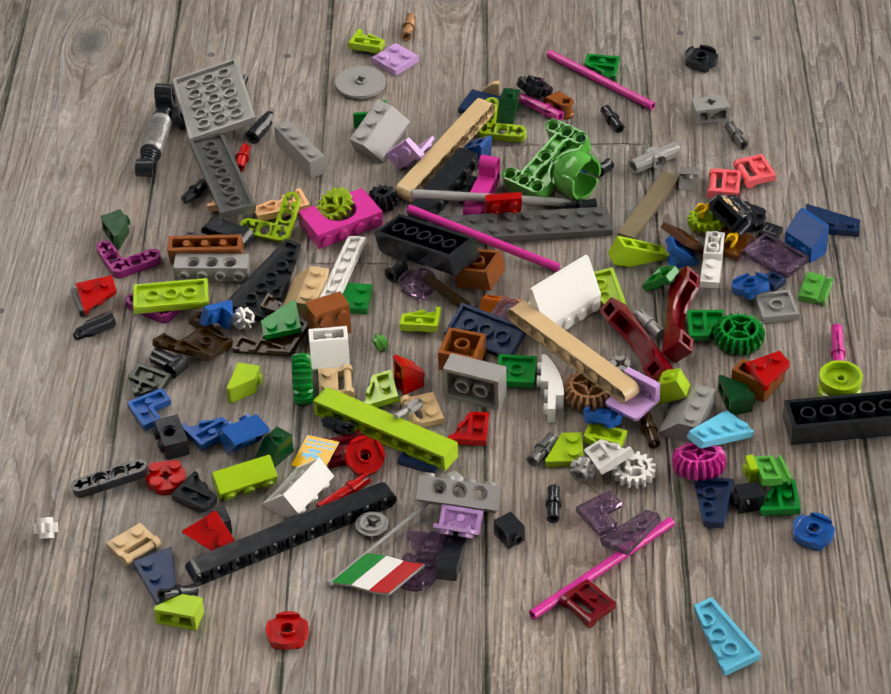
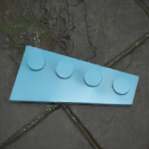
(720, 430)
(726, 640)

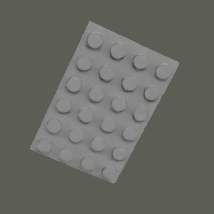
(214, 99)

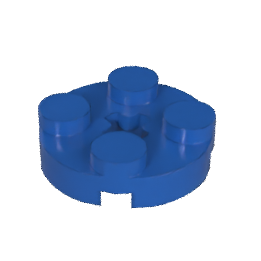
(749, 285)
(602, 415)
(814, 540)

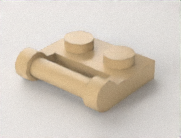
(329, 378)
(430, 411)
(133, 544)

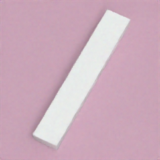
(344, 265)

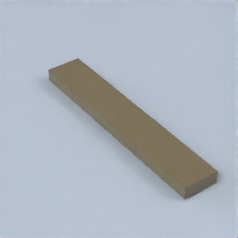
(649, 205)

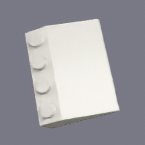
(568, 294)

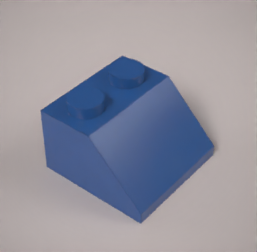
(808, 234)
(242, 433)

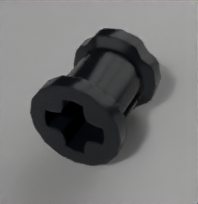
(396, 271)

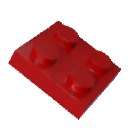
(503, 203)

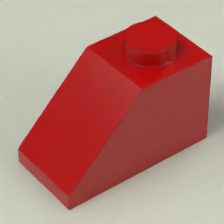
(407, 375)

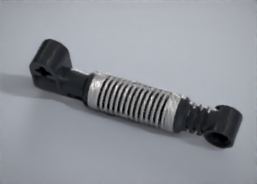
(156, 131)

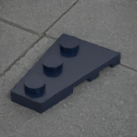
(838, 223)
(714, 500)
(156, 572)

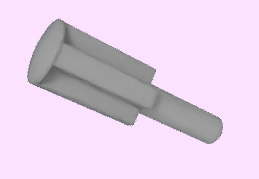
(409, 408)

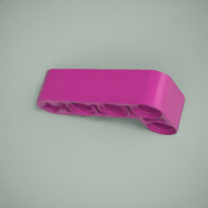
(485, 183)

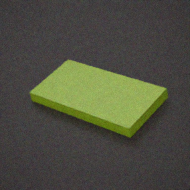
(170, 296)

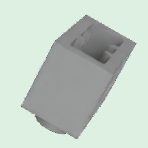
(710, 109)

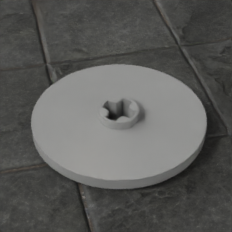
(360, 82)

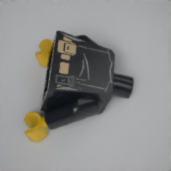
(731, 212)

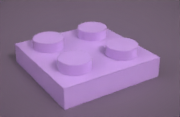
(395, 59)

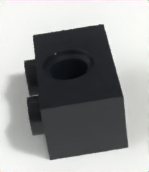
(171, 437)

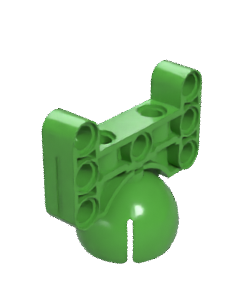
(557, 165)

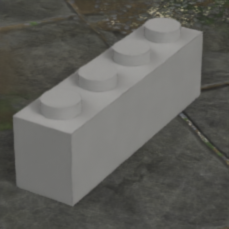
(300, 149)

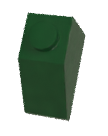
(508, 106)
(115, 227)
(735, 395)
(277, 445)

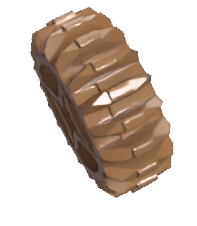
(583, 393)

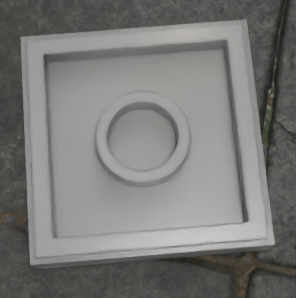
(776, 306)

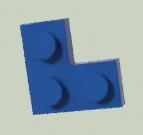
(145, 407)

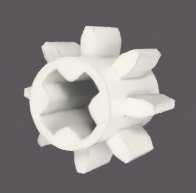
(243, 318)
(45, 527)

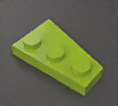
(609, 285)

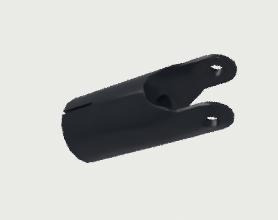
(259, 128)
(95, 326)

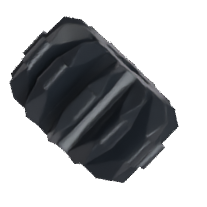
(384, 197)

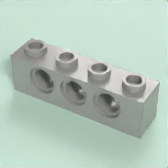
(212, 266)
(489, 489)

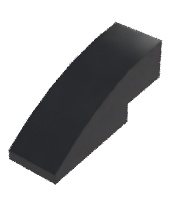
(450, 558)

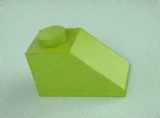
(244, 381)
(673, 386)
(180, 612)

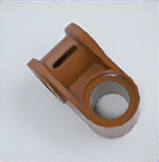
(561, 102)

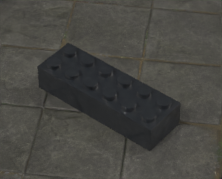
(427, 244)
(838, 417)

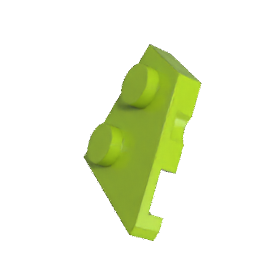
(366, 43)
(382, 390)
(596, 431)

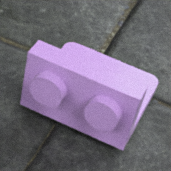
(407, 151)
(642, 402)
(461, 520)

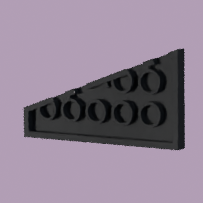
(270, 278)

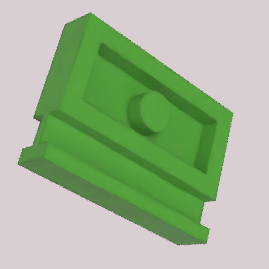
(815, 288)
(772, 470)

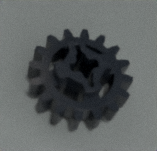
(534, 86)

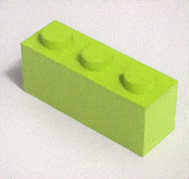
(244, 478)

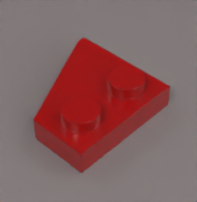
(95, 292)
(768, 368)
(472, 429)
(209, 532)

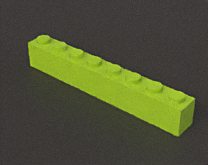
(383, 427)

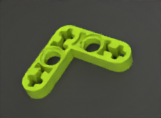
(491, 125)
(276, 228)

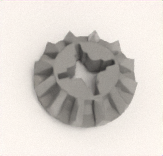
(622, 360)
(375, 519)

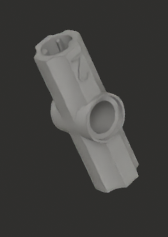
(655, 157)

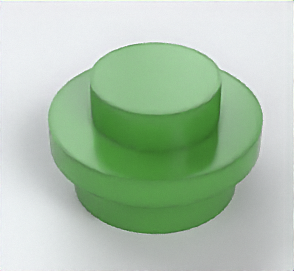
(380, 342)

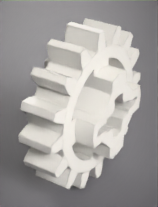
(633, 471)

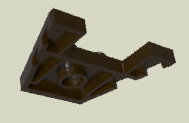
(202, 344)
(276, 346)

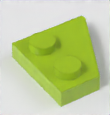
(420, 321)
(567, 447)

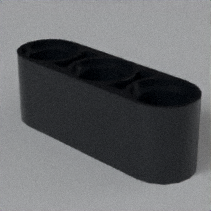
(220, 226)

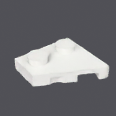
(607, 455)

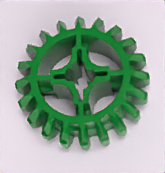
(739, 334)
(302, 379)

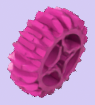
(698, 463)

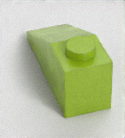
(634, 252)

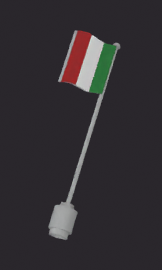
(379, 572)

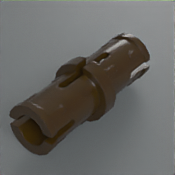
(650, 430)

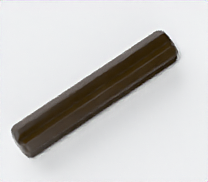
(444, 290)

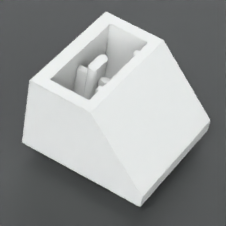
(329, 347)

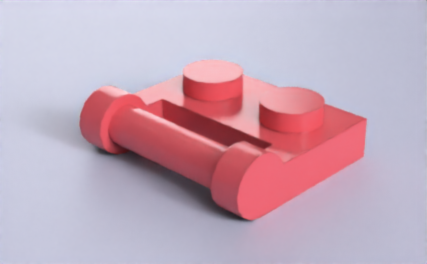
(759, 167)
(730, 182)

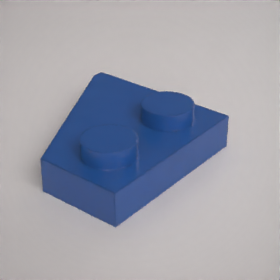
(205, 433)

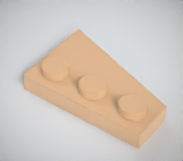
(271, 208)

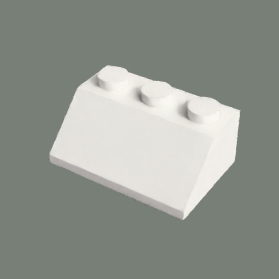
(299, 489)

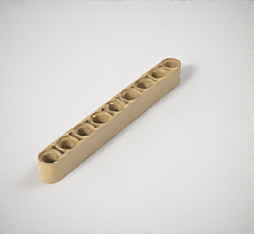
(456, 136)
(573, 352)

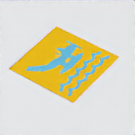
(315, 448)

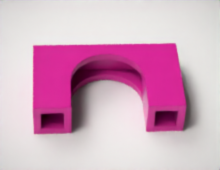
(327, 232)

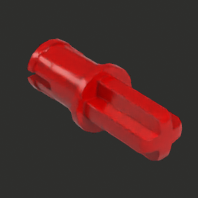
(242, 156)

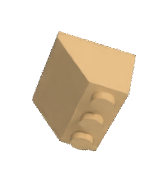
(307, 287)

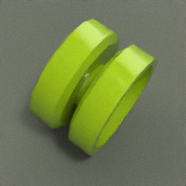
(839, 378)

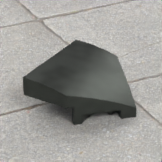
(147, 379)

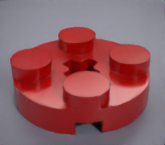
(368, 446)
(172, 469)
(287, 640)

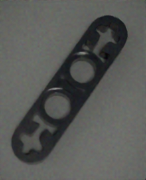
(110, 478)

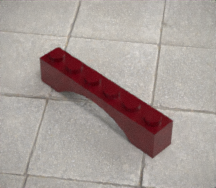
(630, 329)
(676, 341)

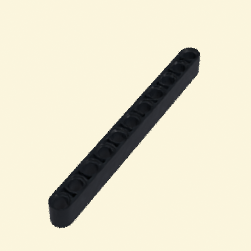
(289, 534)

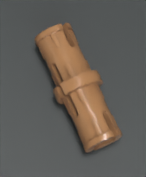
(408, 26)

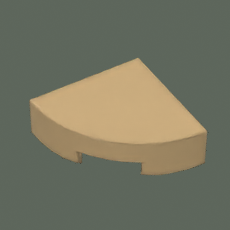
(493, 88)

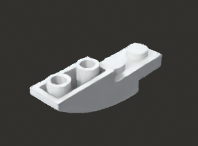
(712, 259)
(551, 387)

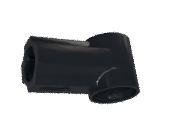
(171, 364)

